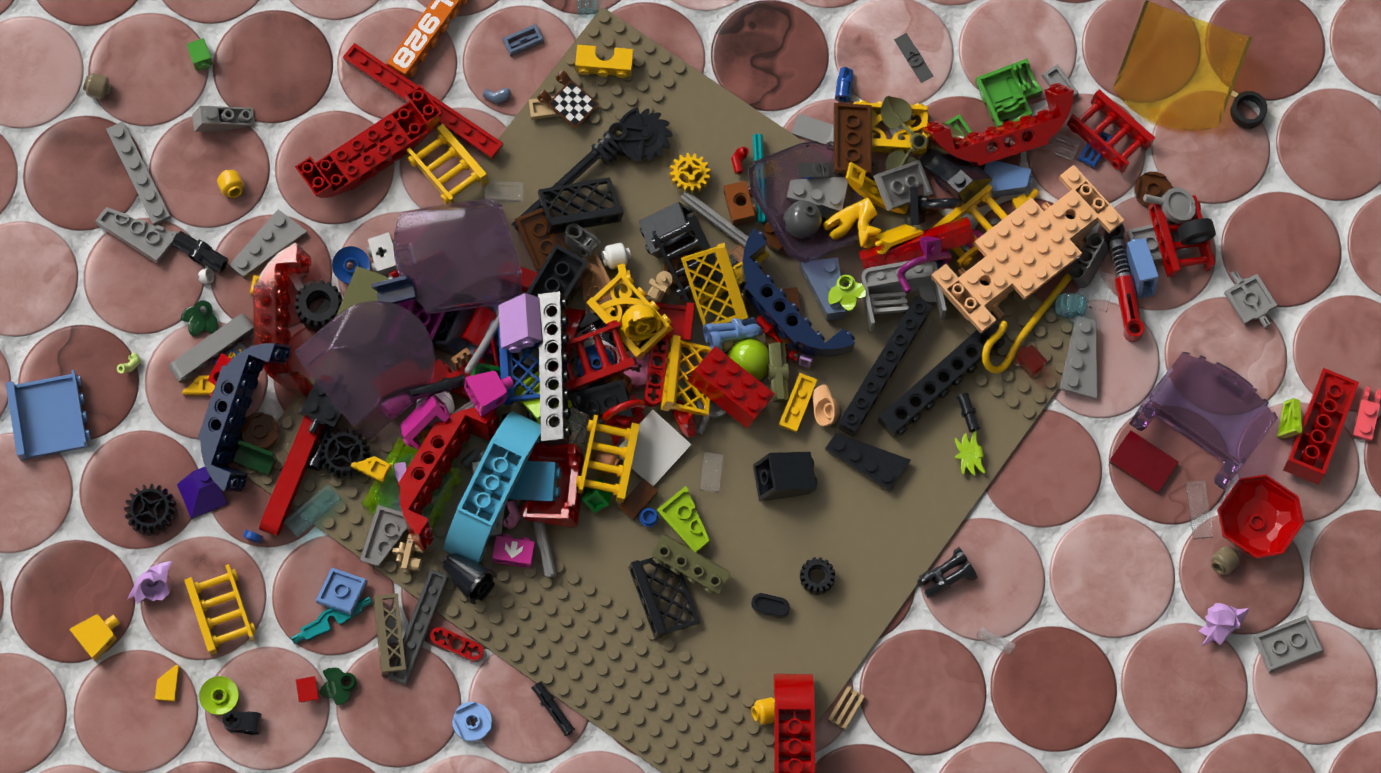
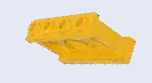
(886, 145)
(605, 309)

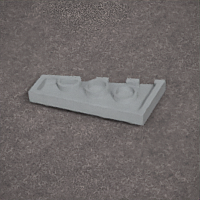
(143, 237)
(271, 239)

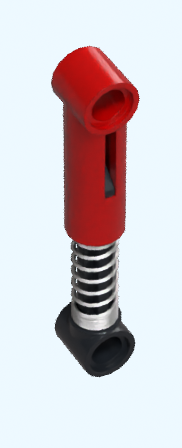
(1125, 286)

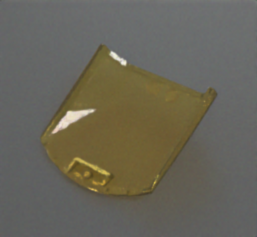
(1180, 69)

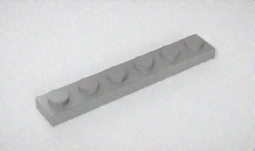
(138, 173)

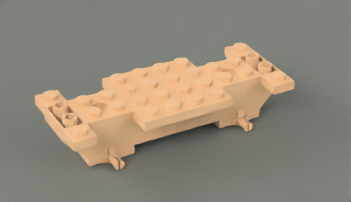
(1027, 250)

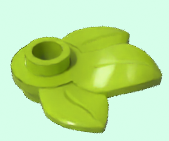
(846, 295)

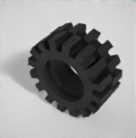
(811, 586)

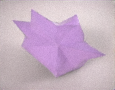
(153, 583)
(1222, 622)

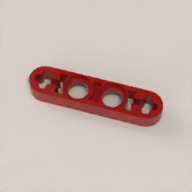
(658, 371)

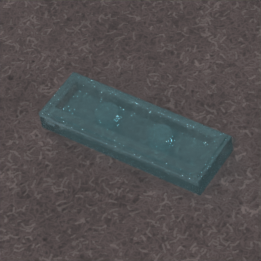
(312, 510)

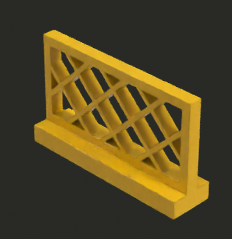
(730, 281)
(672, 377)

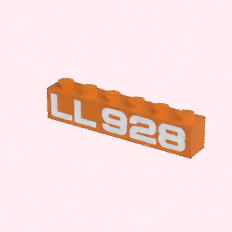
(424, 36)

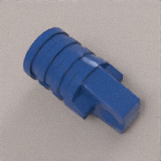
(844, 85)

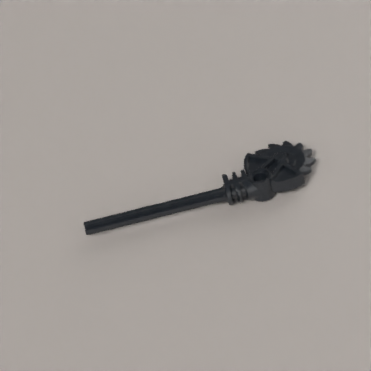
(641, 137)

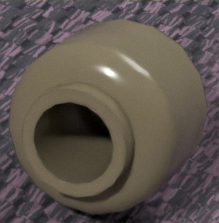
(97, 86)
(1225, 560)

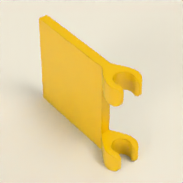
(893, 237)

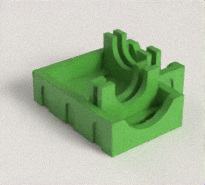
(1007, 91)

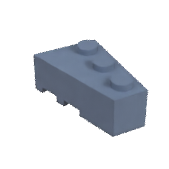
(820, 278)

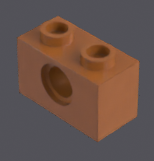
(739, 214)

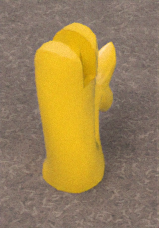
(847, 217)

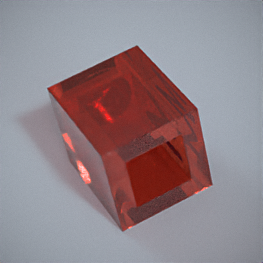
(1030, 360)

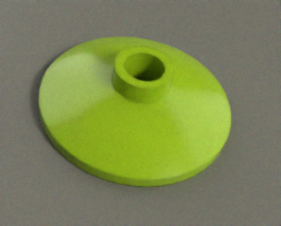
(215, 686)

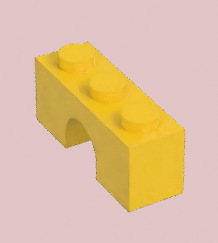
(588, 63)

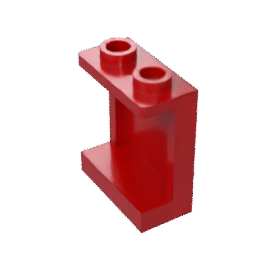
(681, 319)

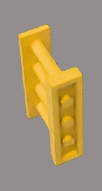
(455, 150)
(971, 208)
(622, 471)
(207, 623)

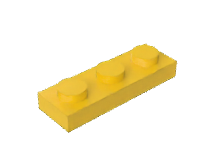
(798, 402)

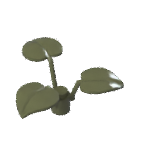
(896, 112)

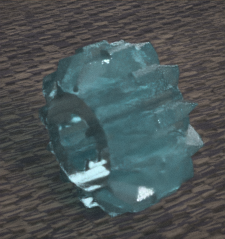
(1071, 305)

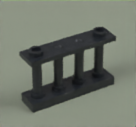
(700, 242)

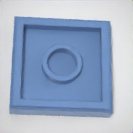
(341, 591)

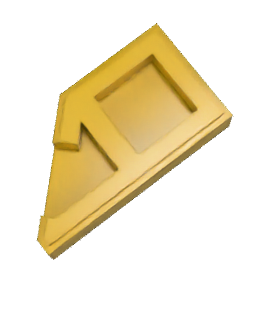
(199, 387)
(373, 468)
(167, 685)

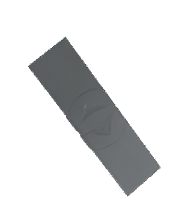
(913, 57)
(817, 170)

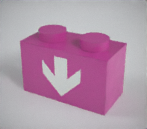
(513, 551)

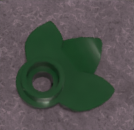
(200, 321)
(335, 685)

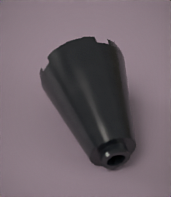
(470, 577)

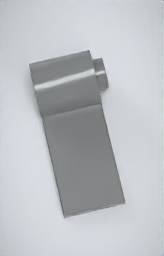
(813, 130)

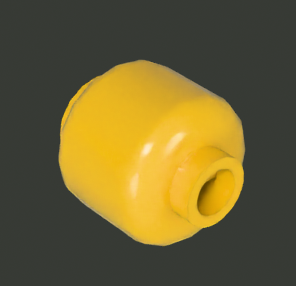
(230, 183)
(763, 711)

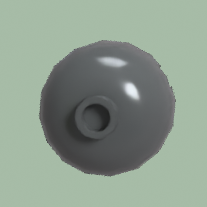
(803, 219)

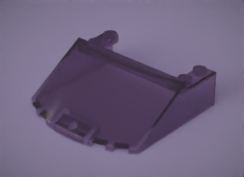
(1211, 409)

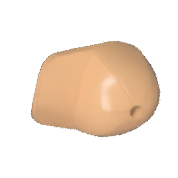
(825, 406)

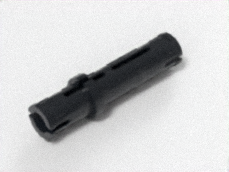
(445, 385)
(553, 709)

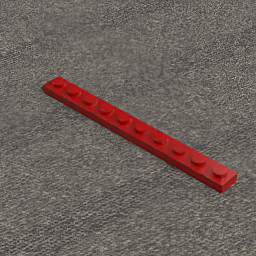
(401, 85)

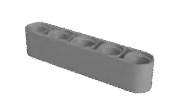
(211, 347)

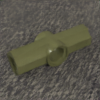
(778, 371)

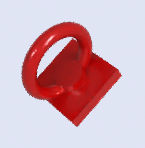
(624, 421)

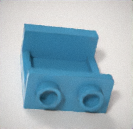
(538, 482)

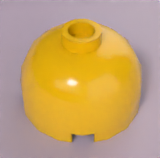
(640, 322)

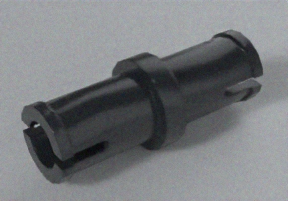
(968, 412)

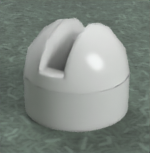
(206, 276)

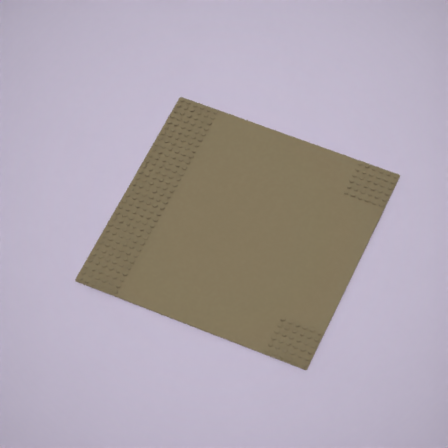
(584, 632)

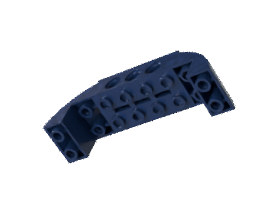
(802, 334)
(228, 411)

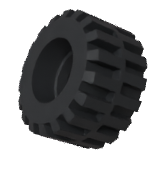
(312, 293)

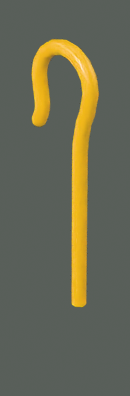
(1022, 335)

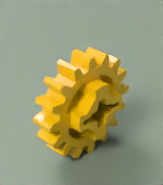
(696, 167)

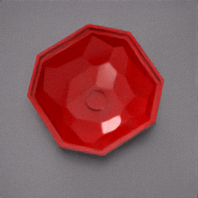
(1260, 516)

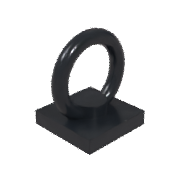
(921, 204)

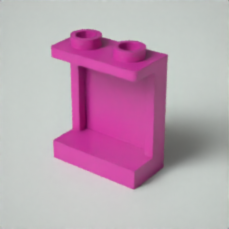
(421, 417)

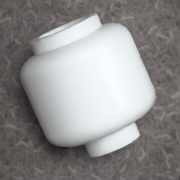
(615, 255)

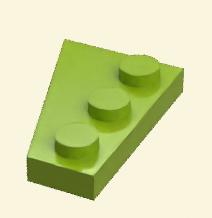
(683, 518)

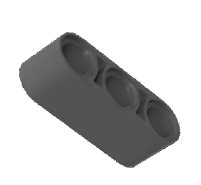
(1087, 268)

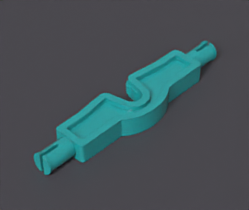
(322, 625)

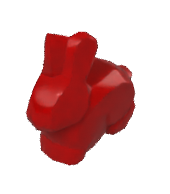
(685, 421)

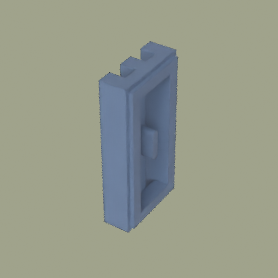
(539, 40)

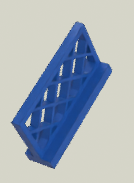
(507, 369)

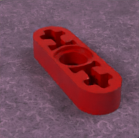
(446, 633)

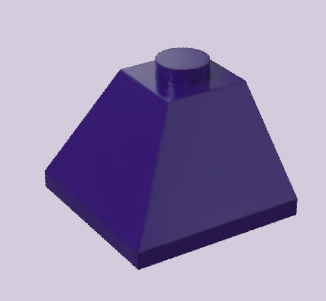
(200, 493)

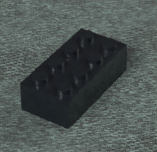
(560, 272)

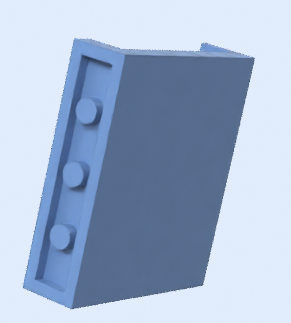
(48, 416)

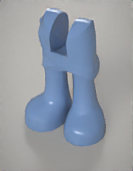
(738, 329)

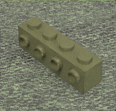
(690, 563)

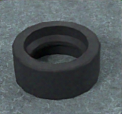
(1251, 96)
(1196, 231)

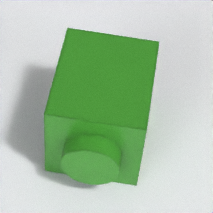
(199, 54)

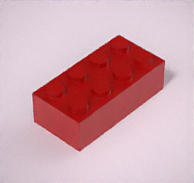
(731, 387)

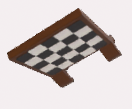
(570, 102)

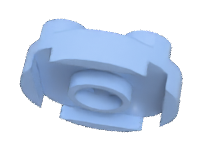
(462, 716)

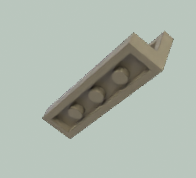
(381, 634)

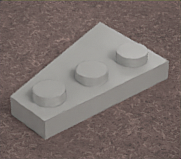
(819, 191)
(384, 533)

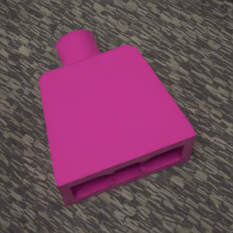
(487, 390)

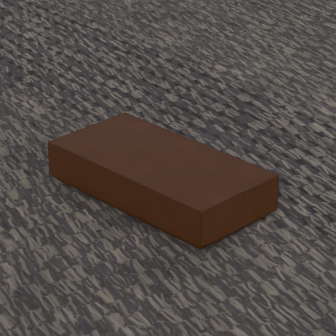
(638, 499)

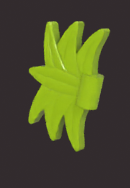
(970, 454)

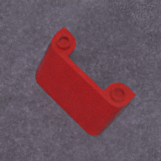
(566, 509)

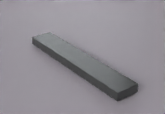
(420, 624)

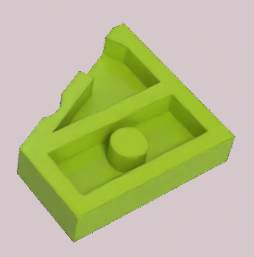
(1290, 419)

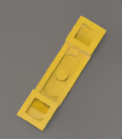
(867, 187)

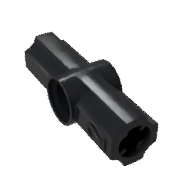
(200, 252)

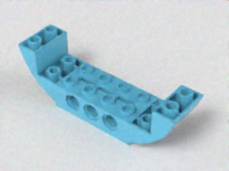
(491, 486)

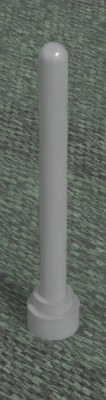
(483, 346)

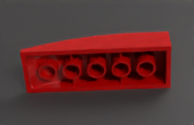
(1321, 426)

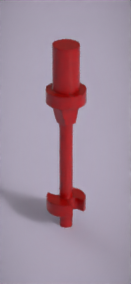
(768, 329)

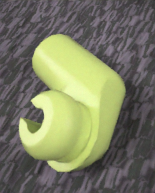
(128, 367)

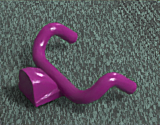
(932, 252)

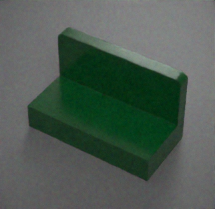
(255, 458)

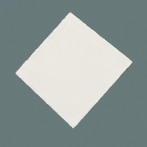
(656, 448)

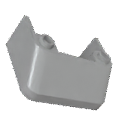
(885, 280)

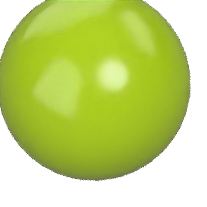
(751, 356)

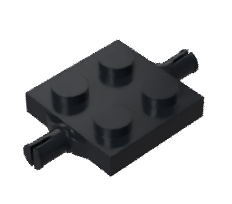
(320, 409)

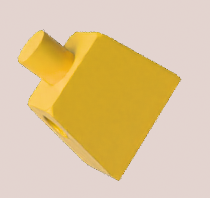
(96, 634)

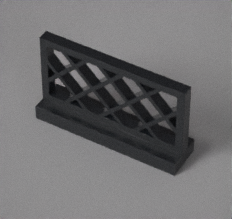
(586, 218)
(649, 603)

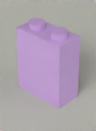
(520, 323)

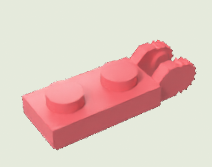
(1367, 416)

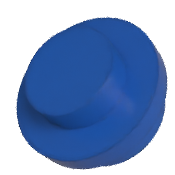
(649, 517)

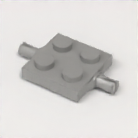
(1250, 299)

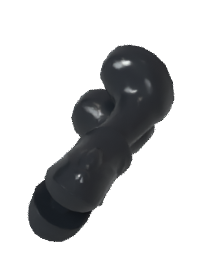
(941, 583)

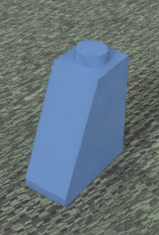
(1007, 178)
(1142, 268)

